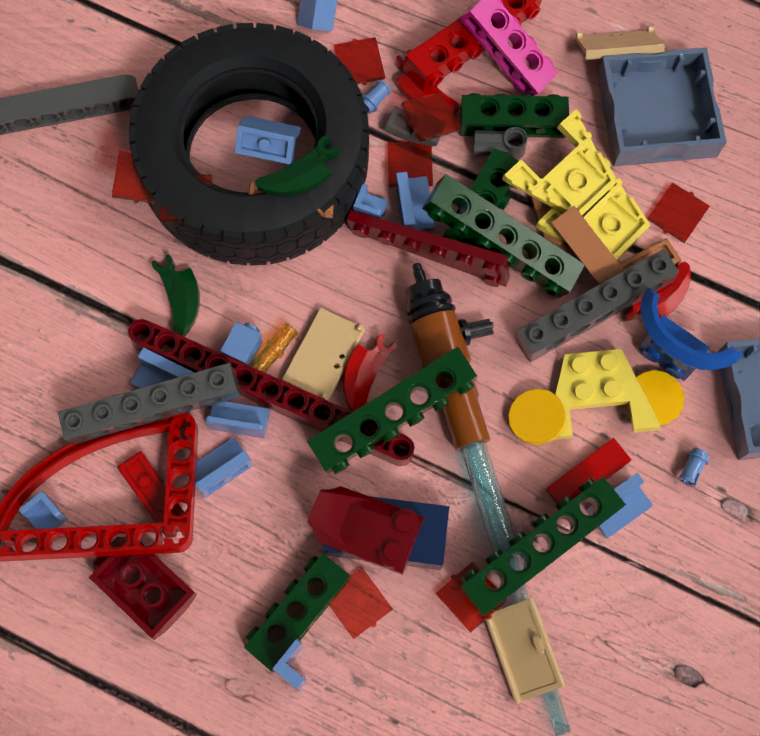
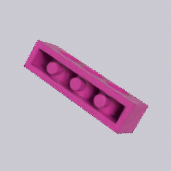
(495, 42)

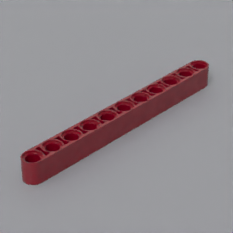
(260, 382)

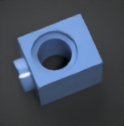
(243, 343)

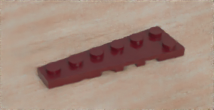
(461, 256)

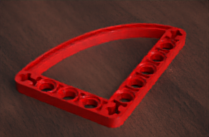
(73, 549)

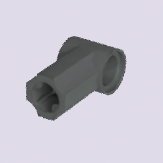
(488, 140)

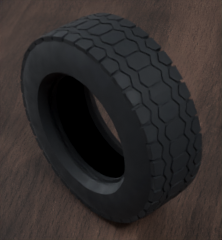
(235, 68)

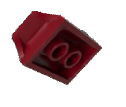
(365, 527)
(143, 589)

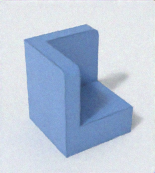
(317, 14)
(370, 204)
(43, 512)

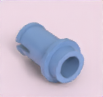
(375, 96)
(694, 466)

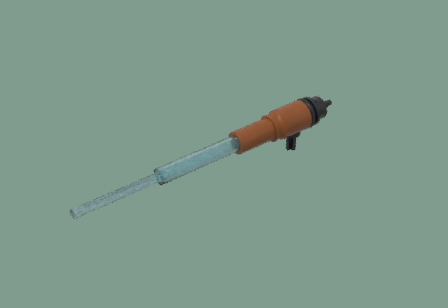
(435, 335)

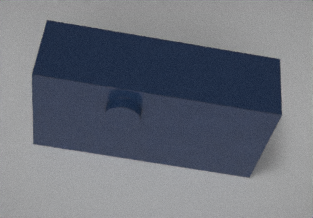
(431, 542)

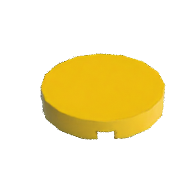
(663, 394)
(537, 417)

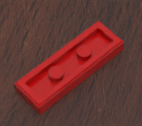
(601, 463)
(147, 486)

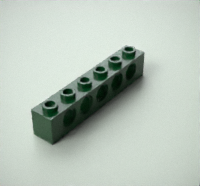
(564, 267)
(451, 364)
(605, 504)

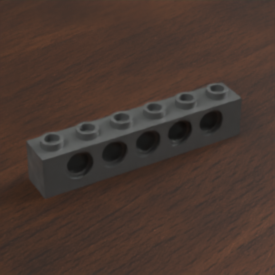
(596, 305)
(149, 404)

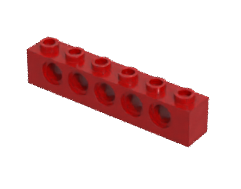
(421, 63)

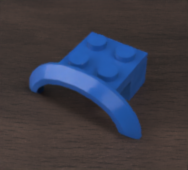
(676, 347)

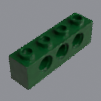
(526, 106)
(493, 170)
(319, 569)

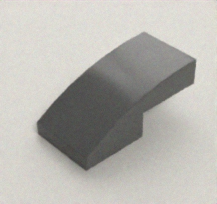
(398, 126)

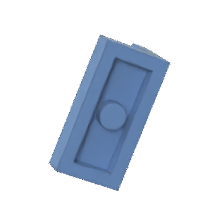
(266, 139)
(411, 198)
(156, 369)
(239, 419)
(221, 467)
(635, 502)
(283, 668)

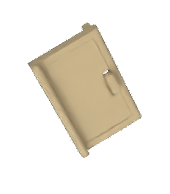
(620, 43)
(317, 361)
(522, 651)

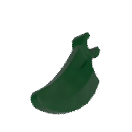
(302, 174)
(182, 294)

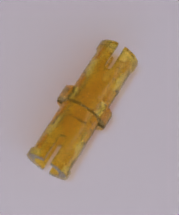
(274, 348)

